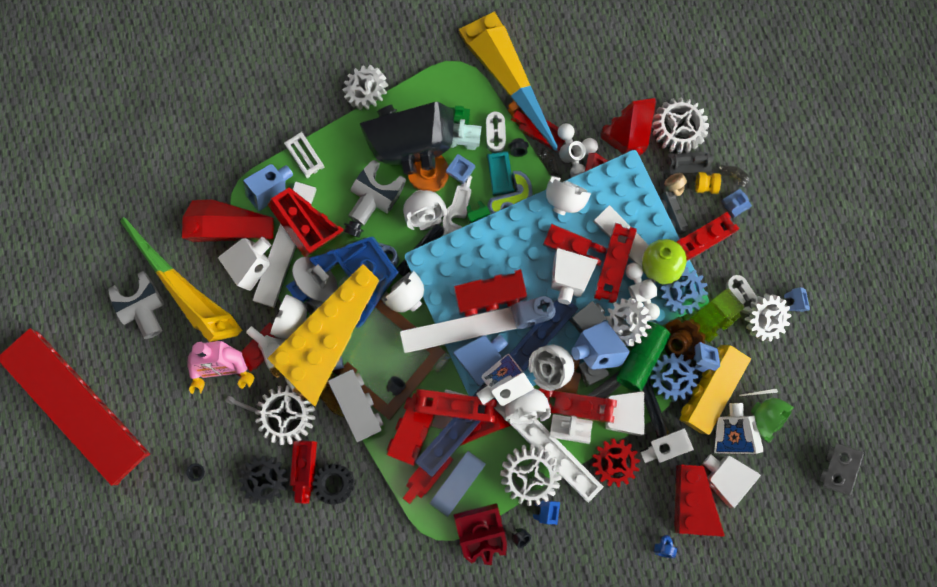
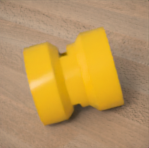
(708, 183)

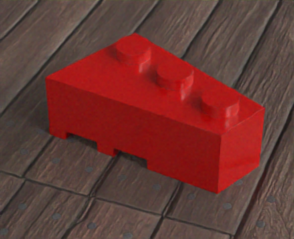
(490, 293)
(410, 433)
(695, 503)

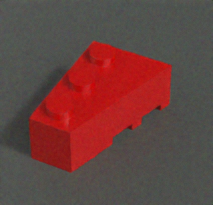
(303, 222)

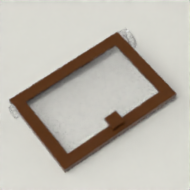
(379, 354)

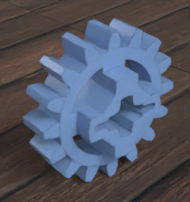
(692, 295)
(673, 386)

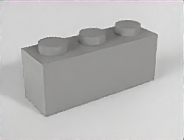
(356, 405)

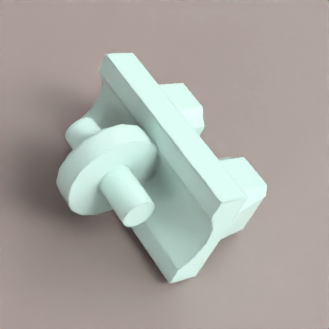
(466, 135)

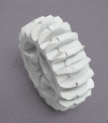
(673, 120)
(284, 425)
(540, 479)

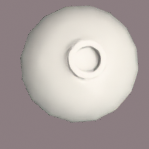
(566, 196)
(424, 210)
(405, 294)
(289, 318)
(551, 367)
(527, 408)

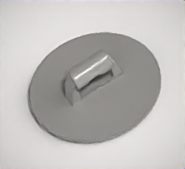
(313, 279)

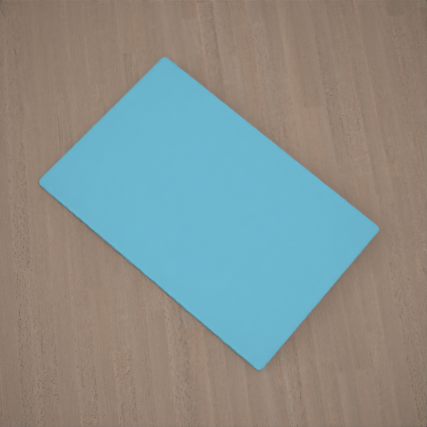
(515, 241)

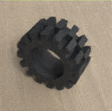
(320, 480)

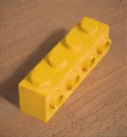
(714, 390)

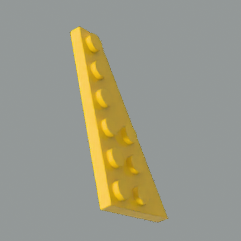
(318, 343)

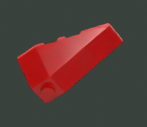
(632, 128)
(220, 221)

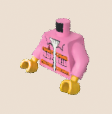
(214, 360)

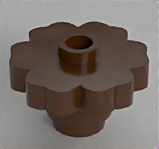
(683, 337)

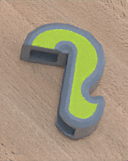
(523, 190)

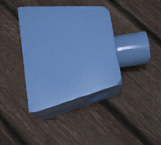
(266, 184)
(600, 347)
(480, 356)

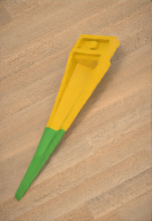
(200, 310)

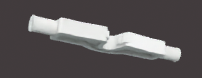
(458, 207)

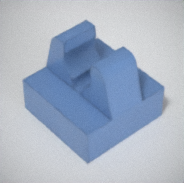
(460, 169)
(736, 203)
(801, 300)
(706, 357)

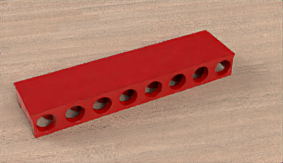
(73, 406)

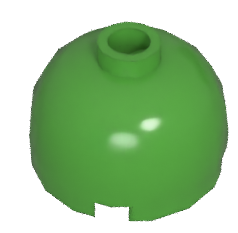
(771, 416)

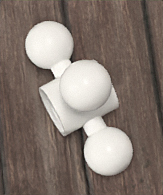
(588, 146)
(642, 290)

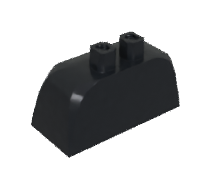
(411, 136)

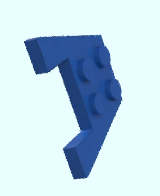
(352, 257)

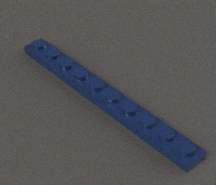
(459, 429)

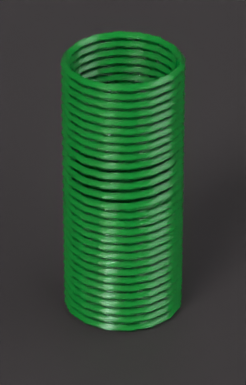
(634, 371)

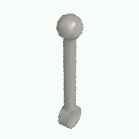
(231, 400)

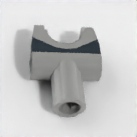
(373, 194)
(139, 306)

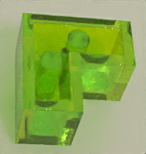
(718, 314)

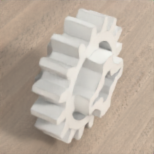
(365, 87)
(635, 316)
(768, 319)

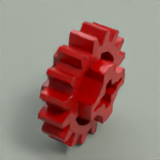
(608, 470)

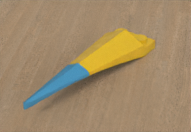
(494, 49)

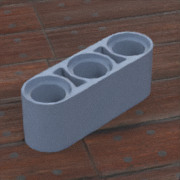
(457, 483)

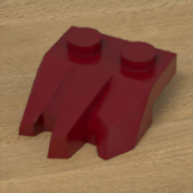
(481, 533)

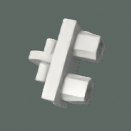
(571, 428)

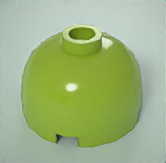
(664, 261)

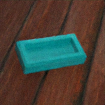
(500, 173)

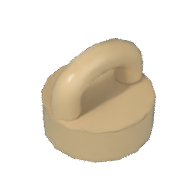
(676, 182)

